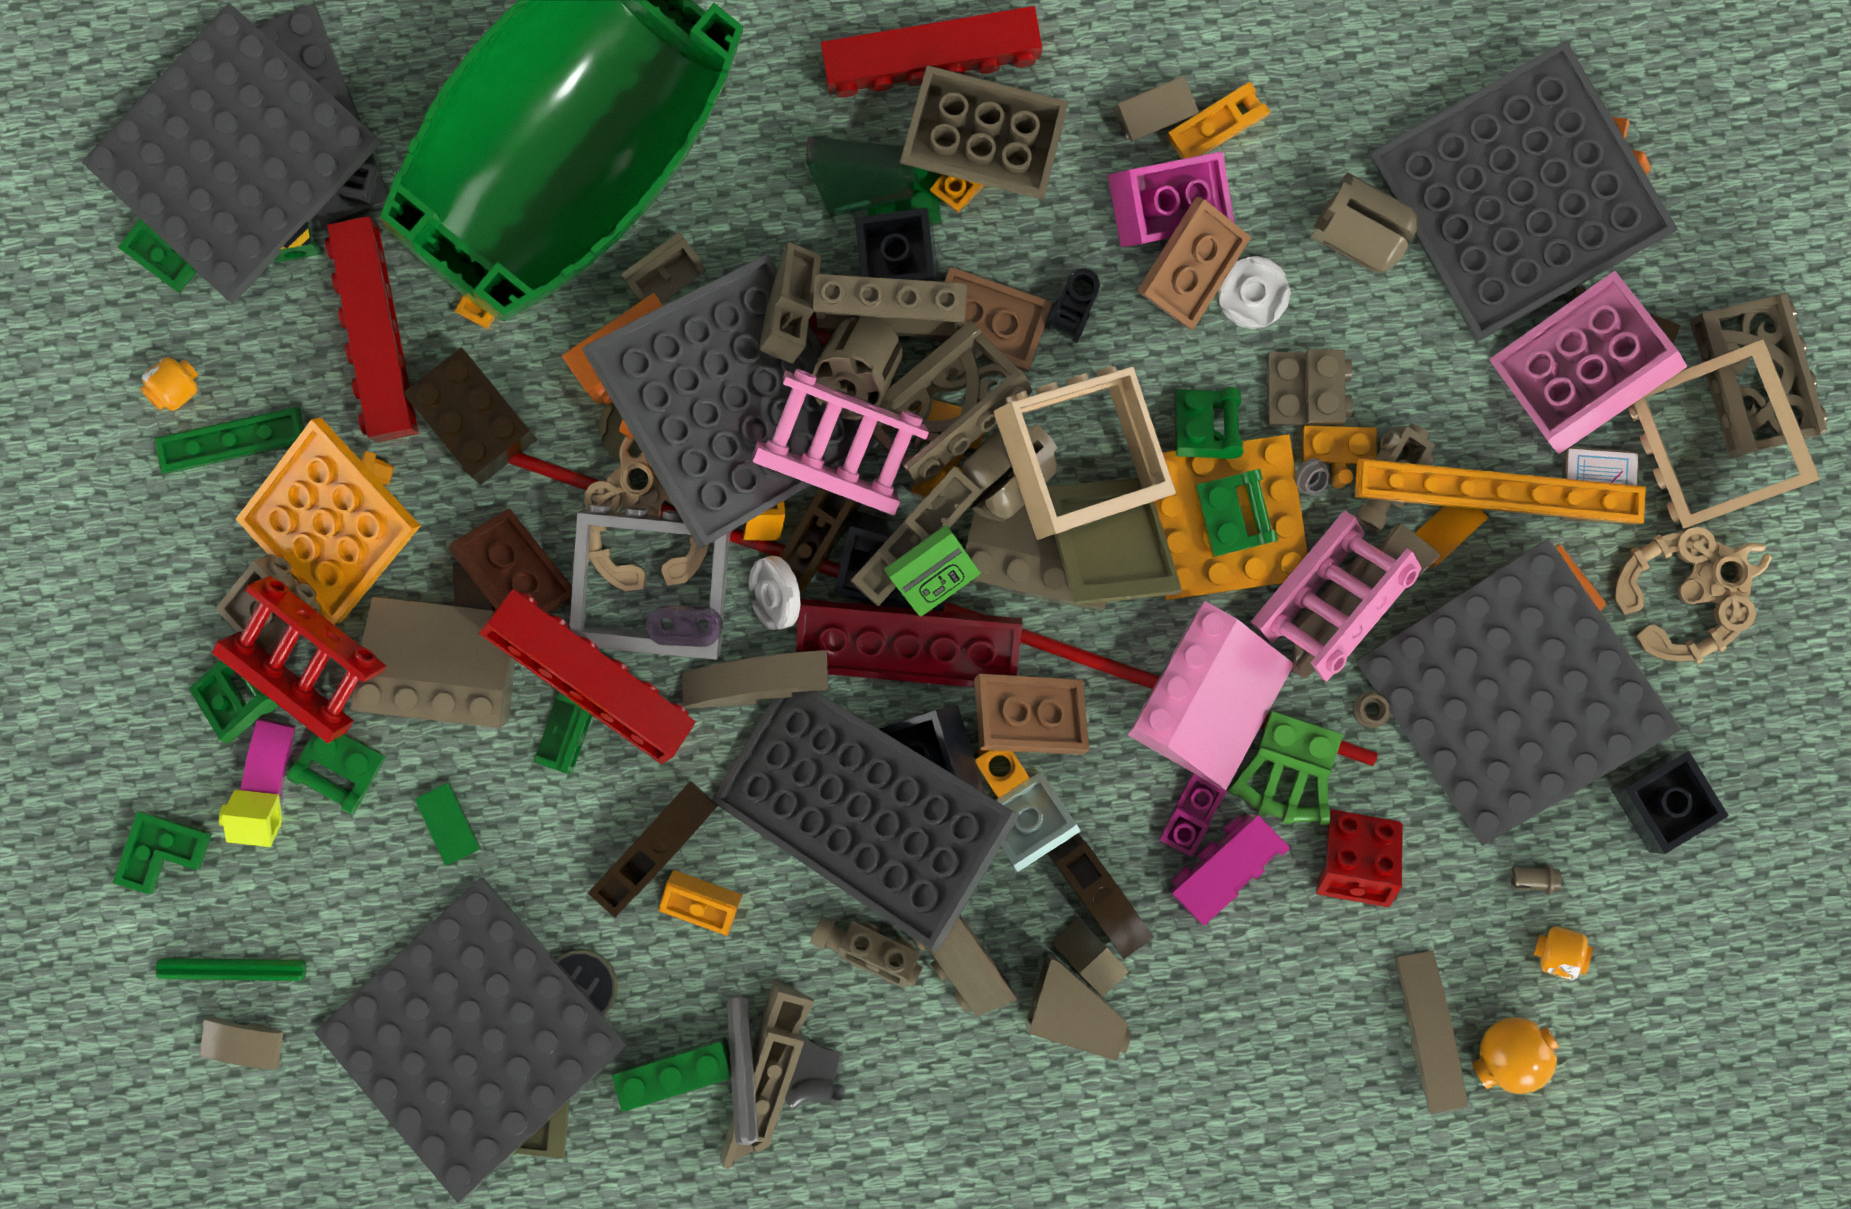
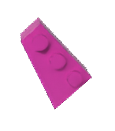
(1226, 866)

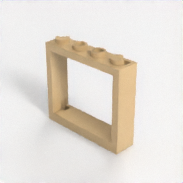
(1137, 431)
(1665, 472)

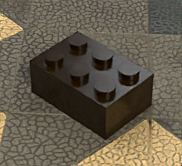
(470, 416)

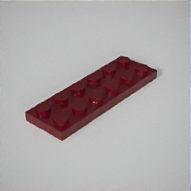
(908, 647)

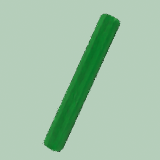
(231, 969)

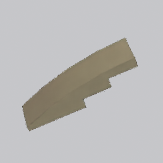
(938, 509)
(754, 678)
(1431, 1032)

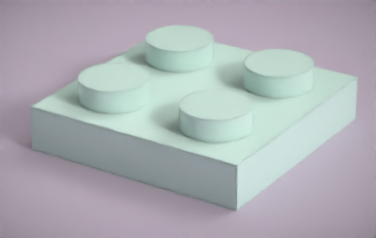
(1041, 821)

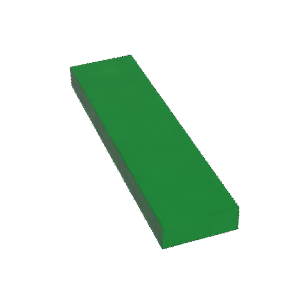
(228, 440)

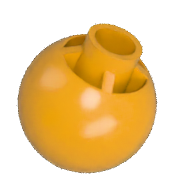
(1516, 1056)

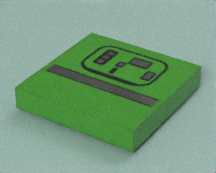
(932, 571)

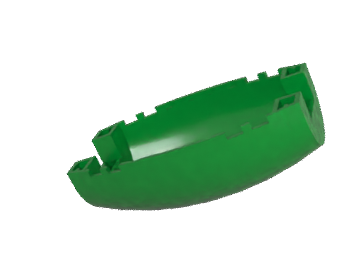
(556, 141)

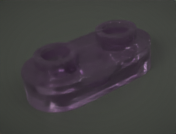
(686, 626)

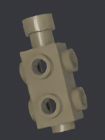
(1416, 450)
(878, 951)

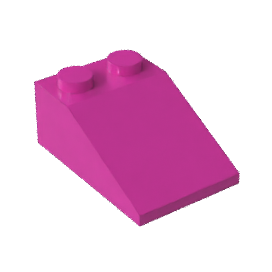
(1156, 197)

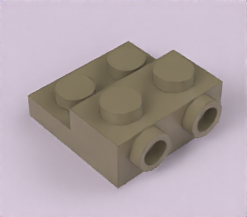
(1308, 388)
(239, 605)

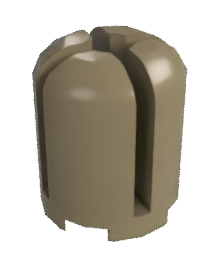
(1366, 225)
(859, 361)
(992, 460)

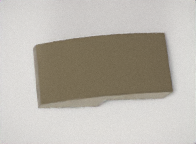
(241, 1044)

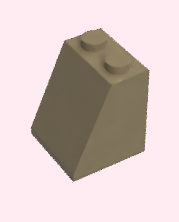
(1074, 1014)

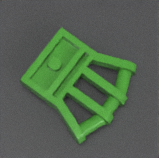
(1298, 746)

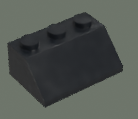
(864, 539)

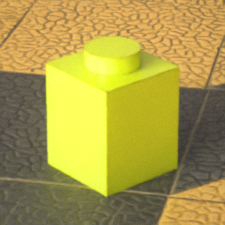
(251, 818)

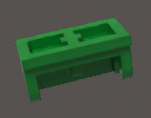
(563, 735)

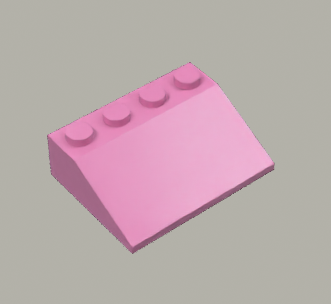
(1588, 362)
(1212, 696)

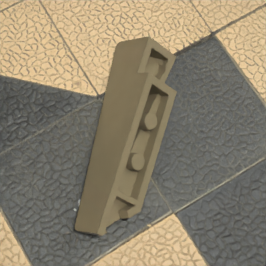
(1347, 602)
(774, 1062)

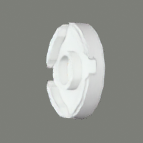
(1247, 303)
(775, 593)

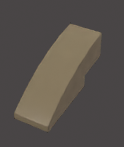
(790, 304)

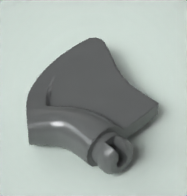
(815, 1076)

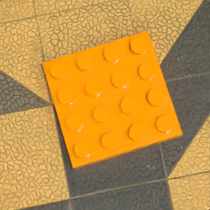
(328, 519)
(1186, 532)

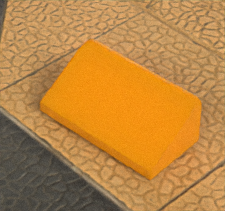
(1449, 529)
(700, 902)

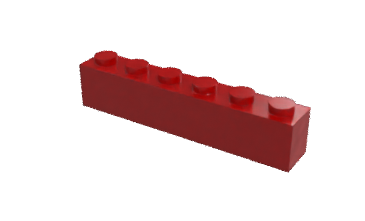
(950, 45)
(371, 329)
(588, 676)

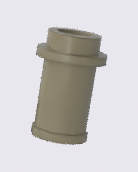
(1539, 879)

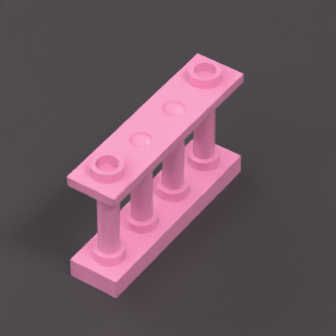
(845, 479)
(1312, 572)

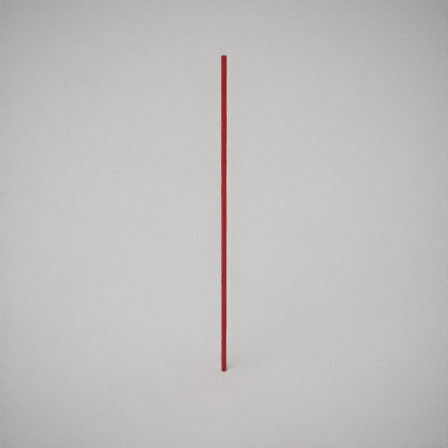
(832, 569)

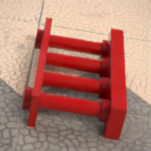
(279, 683)

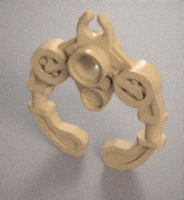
(620, 492)
(1704, 584)

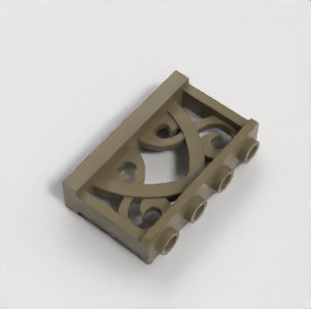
(907, 306)
(1790, 359)
(951, 436)

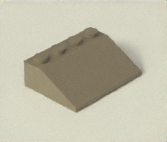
(984, 132)
(1017, 561)
(434, 664)
(971, 970)

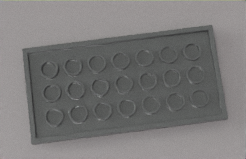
(866, 813)

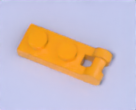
(1218, 123)

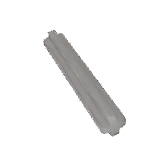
(742, 1071)

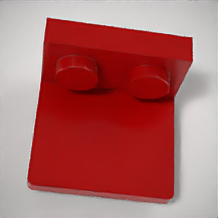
(1362, 859)

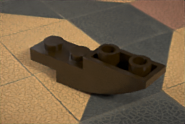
(653, 849)
(1100, 895)

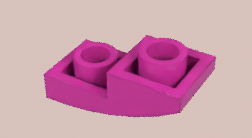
(268, 756)
(1192, 815)

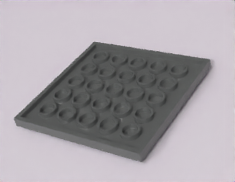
(231, 152)
(1523, 191)
(706, 395)
(1517, 693)
(471, 1039)

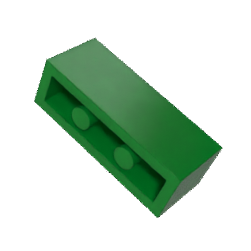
(672, 1074)

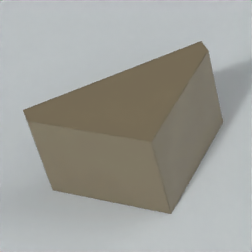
(1090, 957)

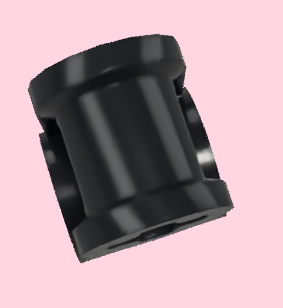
(1072, 310)

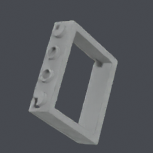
(635, 640)

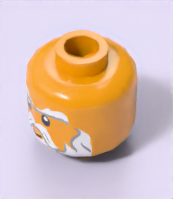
(169, 384)
(1564, 953)

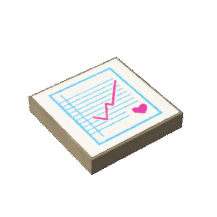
(1600, 466)

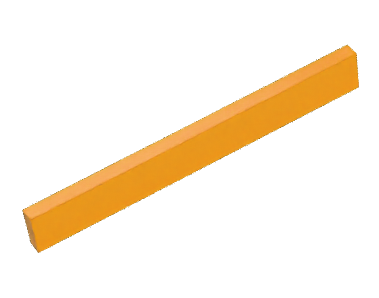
(1499, 491)

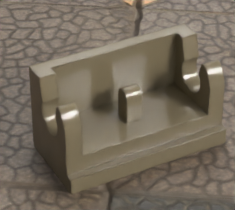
(1155, 109)
(664, 270)

